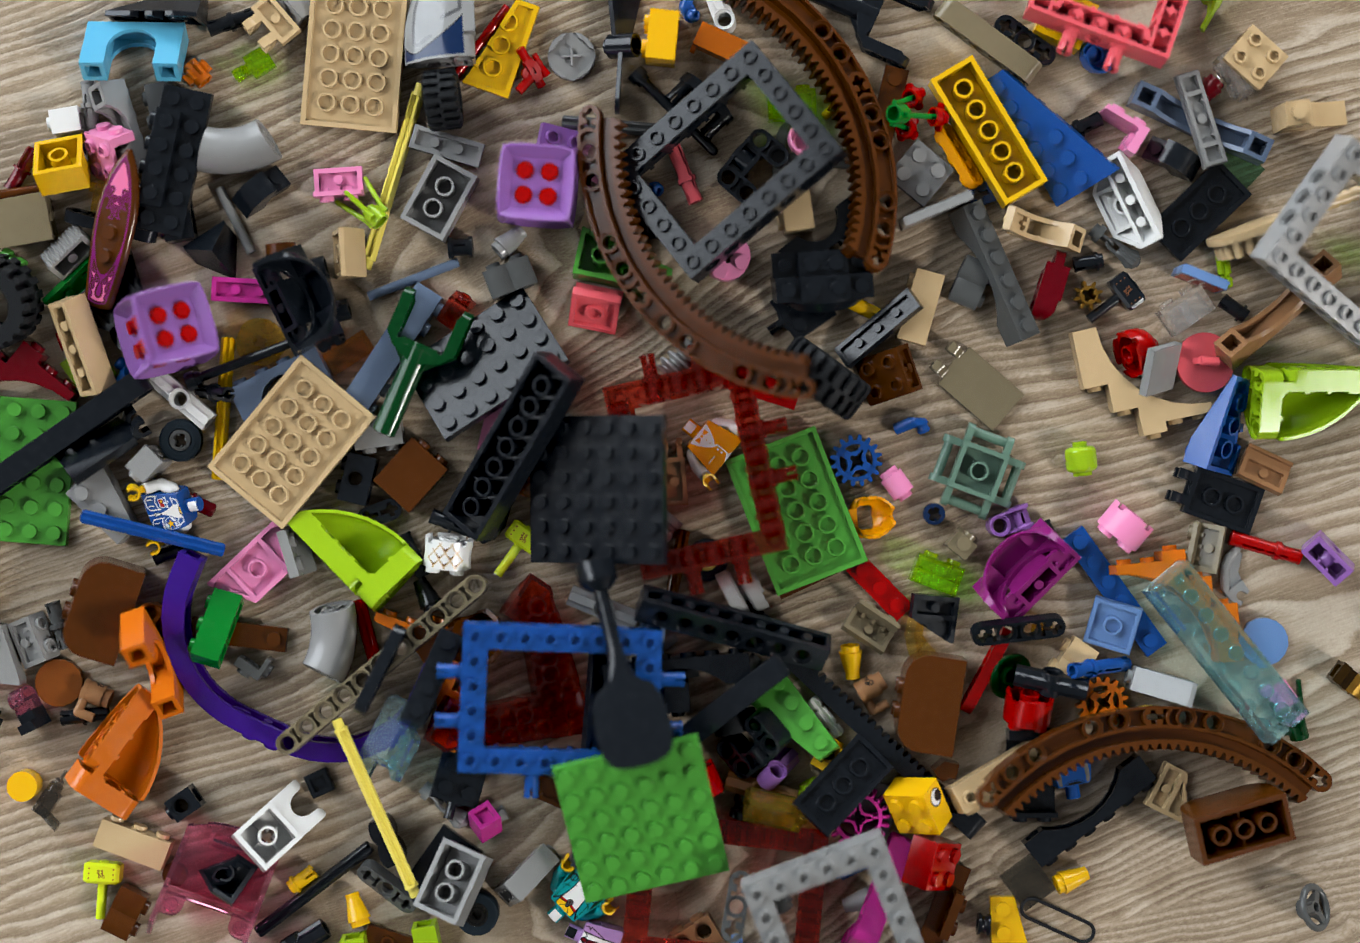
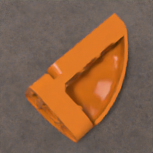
(121, 755)

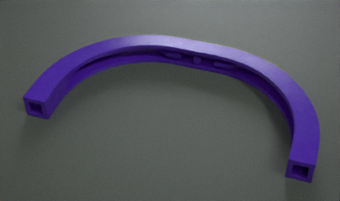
(205, 690)

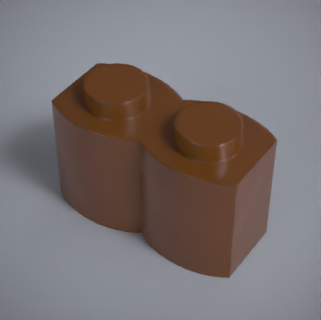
(126, 911)

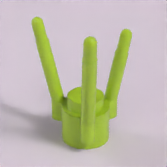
(374, 215)

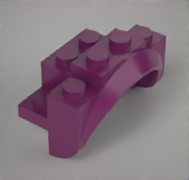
(1024, 569)

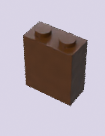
(412, 473)

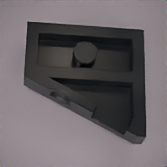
(935, 613)

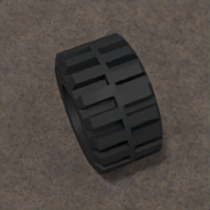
(442, 99)

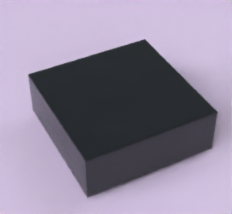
(319, 782)

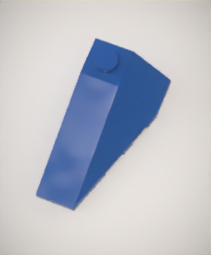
(1215, 439)

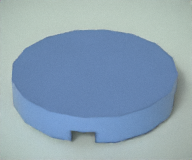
(1268, 637)

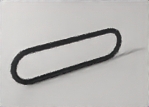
(1054, 929)

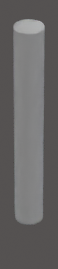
(235, 220)

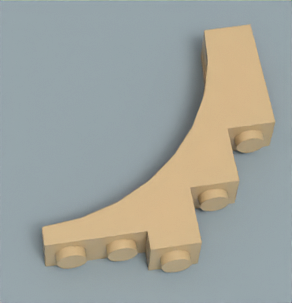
(1096, 369)

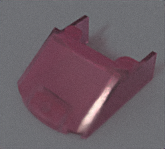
(200, 848)

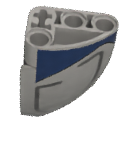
(440, 34)

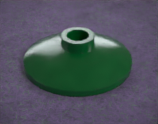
(1004, 673)

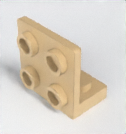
(1255, 57)

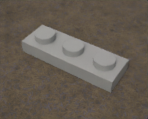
(447, 146)

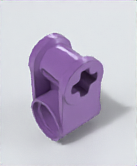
(1014, 520)

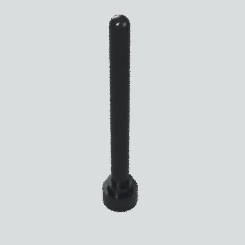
(640, 78)
(195, 379)

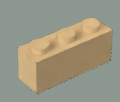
(927, 289)
(134, 842)

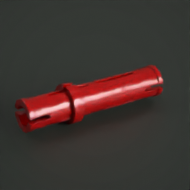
(1269, 548)

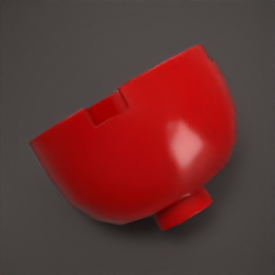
(1131, 350)

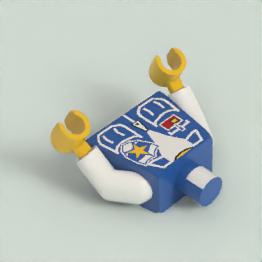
(167, 506)

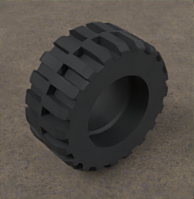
(22, 300)
(835, 384)

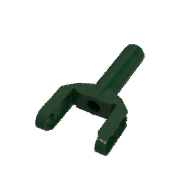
(414, 360)

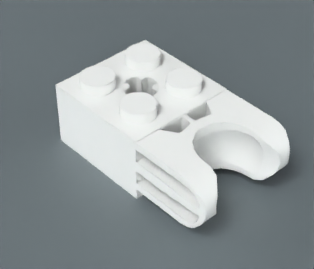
(283, 825)

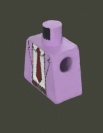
(595, 932)

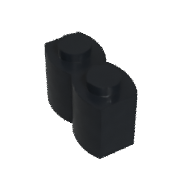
(376, 836)

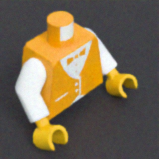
(710, 446)

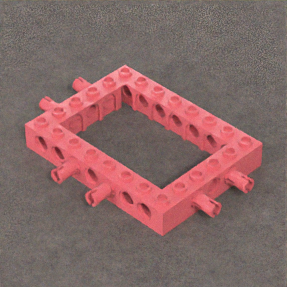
(1110, 32)

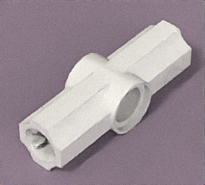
(193, 409)

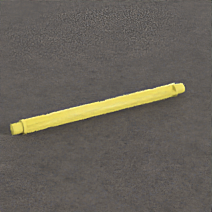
(395, 170)
(375, 805)

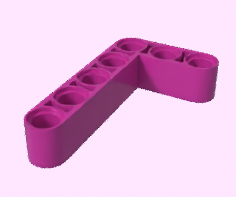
(872, 915)

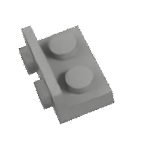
(296, 553)
(33, 639)

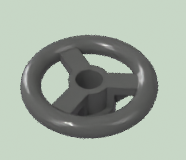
(1310, 907)

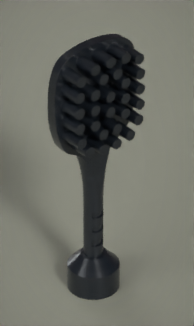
(629, 711)

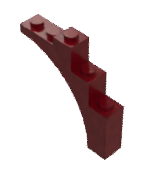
(29, 367)

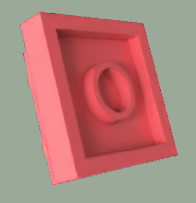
(595, 308)

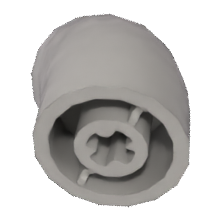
(237, 149)
(332, 639)

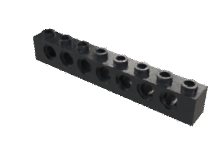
(732, 627)

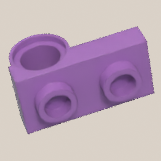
(557, 135)

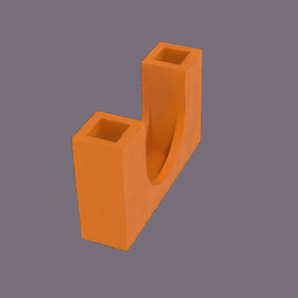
(143, 645)

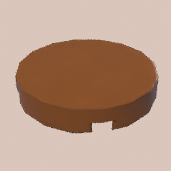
(59, 682)

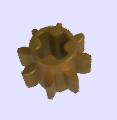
(1093, 293)

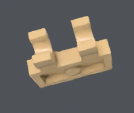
(276, 20)

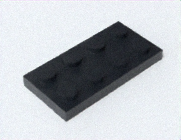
(1201, 210)
(842, 785)

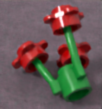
(905, 121)

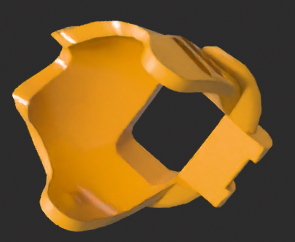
(881, 516)

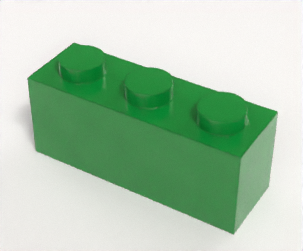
(216, 628)

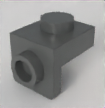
(249, 668)

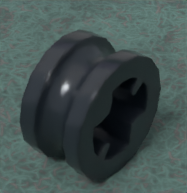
(983, 924)

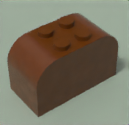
(98, 598)
(929, 701)
(1236, 822)

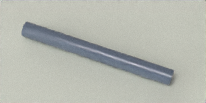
(413, 279)

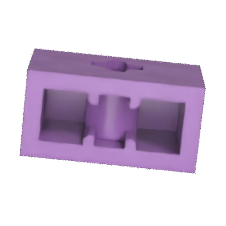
(1327, 558)

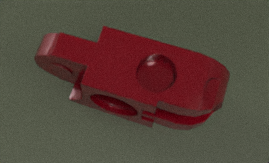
(1050, 287)

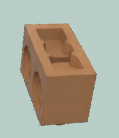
(691, 932)

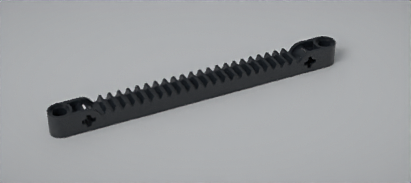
(880, 741)

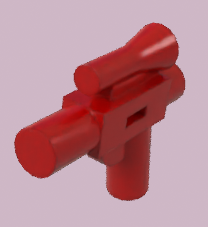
(533, 71)

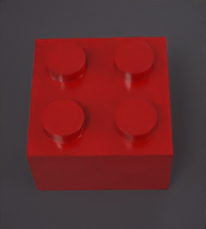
(931, 862)

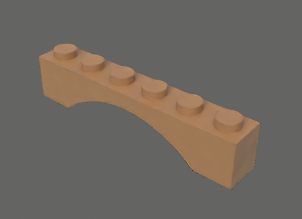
(1248, 337)

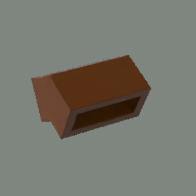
(945, 769)

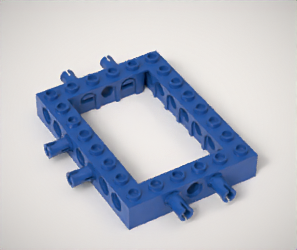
(526, 636)

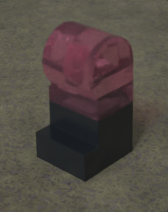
(28, 709)

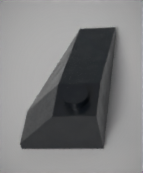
(188, 11)

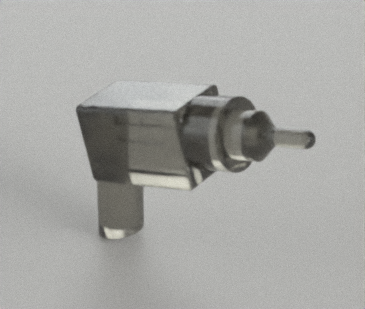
(48, 801)

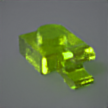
(256, 63)

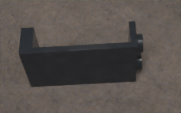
(1043, 805)

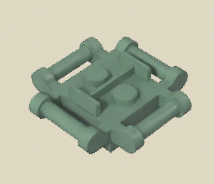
(977, 471)

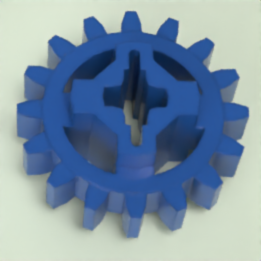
(845, 454)

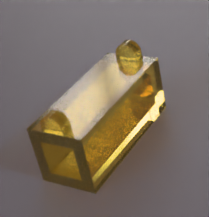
(772, 810)

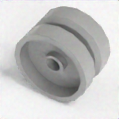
(740, 594)

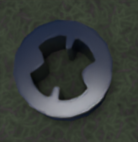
(926, 515)

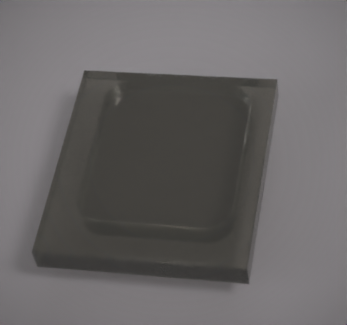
(1027, 880)

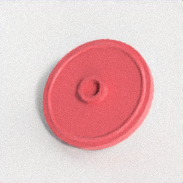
(1200, 366)

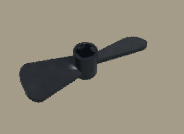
(622, 41)

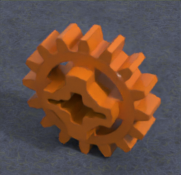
(1106, 693)

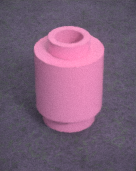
(896, 483)

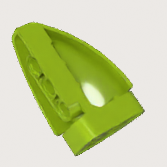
(1298, 398)
(359, 551)

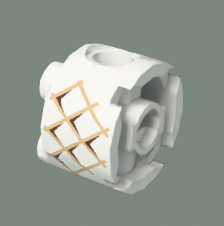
(447, 553)

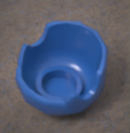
(1093, 58)

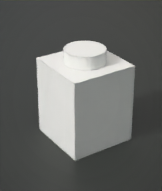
(66, 121)

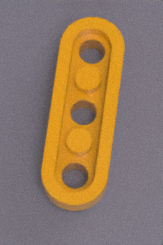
(959, 157)

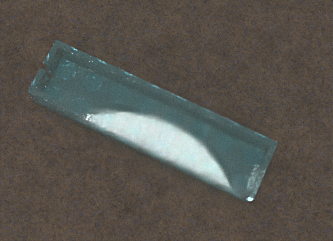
(1225, 651)

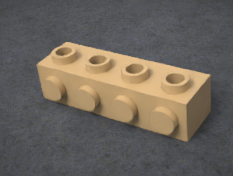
(82, 340)
(963, 790)

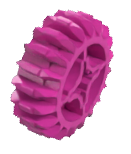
(868, 816)

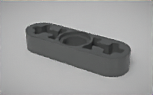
(378, 885)
(726, 924)

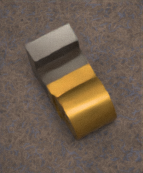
(1345, 678)

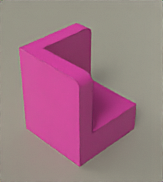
(485, 821)

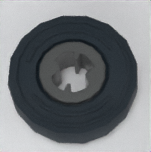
(168, 440)

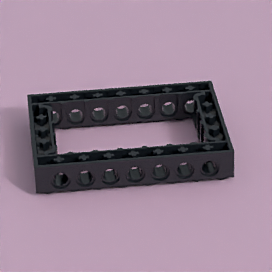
(820, 157)

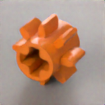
(197, 73)

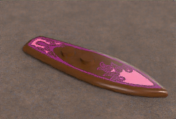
(113, 232)

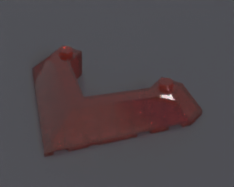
(555, 699)

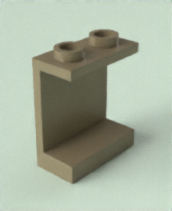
(27, 220)

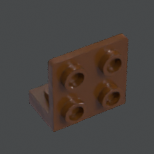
(889, 374)

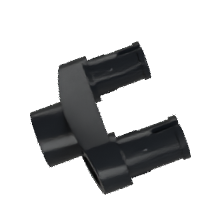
(721, 117)

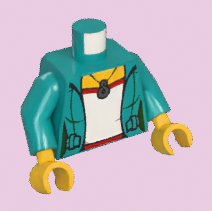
(570, 899)

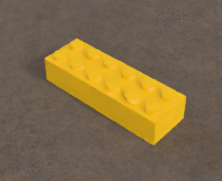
(987, 132)

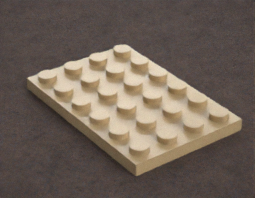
(354, 64)
(291, 441)

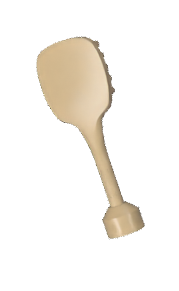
(1246, 236)

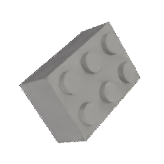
(440, 198)
(453, 882)

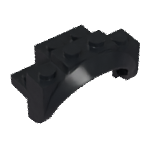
(819, 280)
(300, 299)

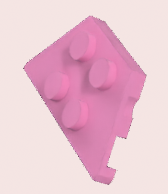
(254, 568)

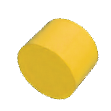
(24, 785)

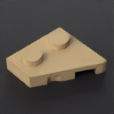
(1168, 791)

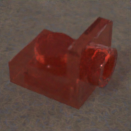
(454, 308)

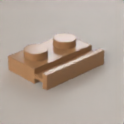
(1264, 469)

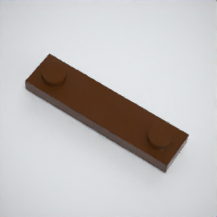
(891, 88)
(255, 636)

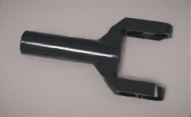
(863, 16)

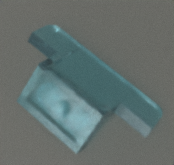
(390, 740)

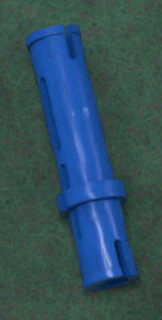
(1091, 668)

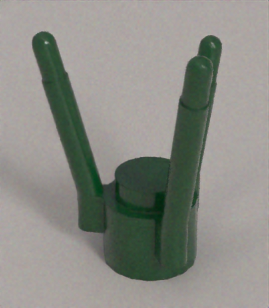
(1299, 731)

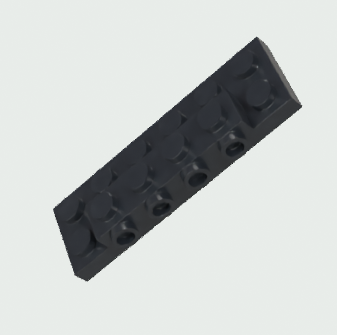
(172, 160)

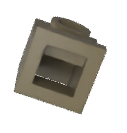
(961, 543)

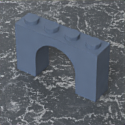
(252, 391)

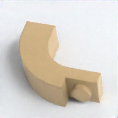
(1043, 230)

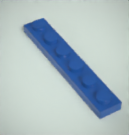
(1112, 587)

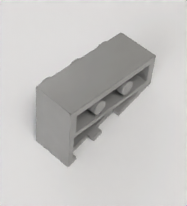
(103, 495)

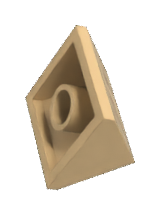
(349, 253)

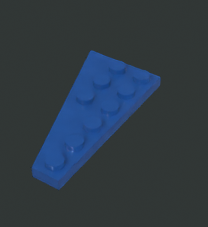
(1058, 148)

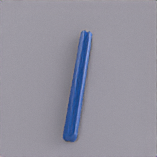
(152, 533)

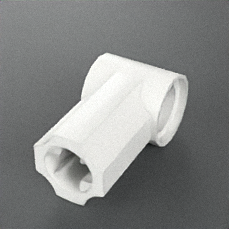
(718, 10)

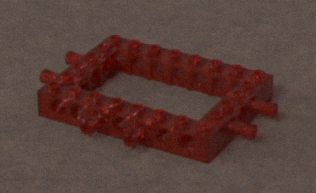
(762, 477)

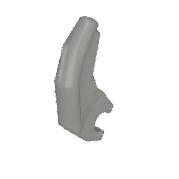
(1229, 576)

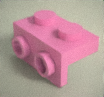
(332, 183)

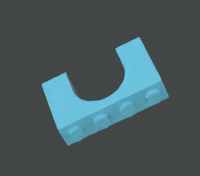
(107, 39)

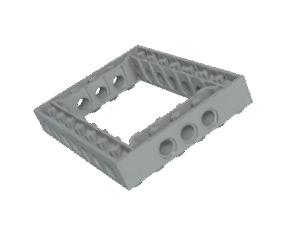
(1294, 224)
(825, 865)

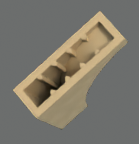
(1307, 115)

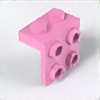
(101, 145)

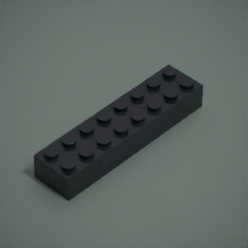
(513, 445)

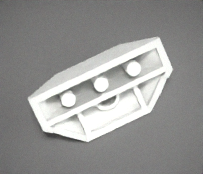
(1128, 204)

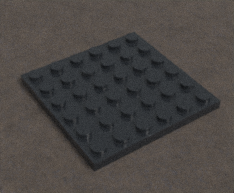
(601, 491)

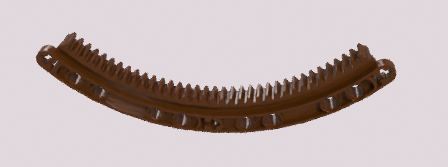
(850, 98)
(611, 216)
(1072, 747)

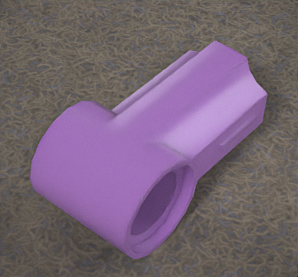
(777, 769)

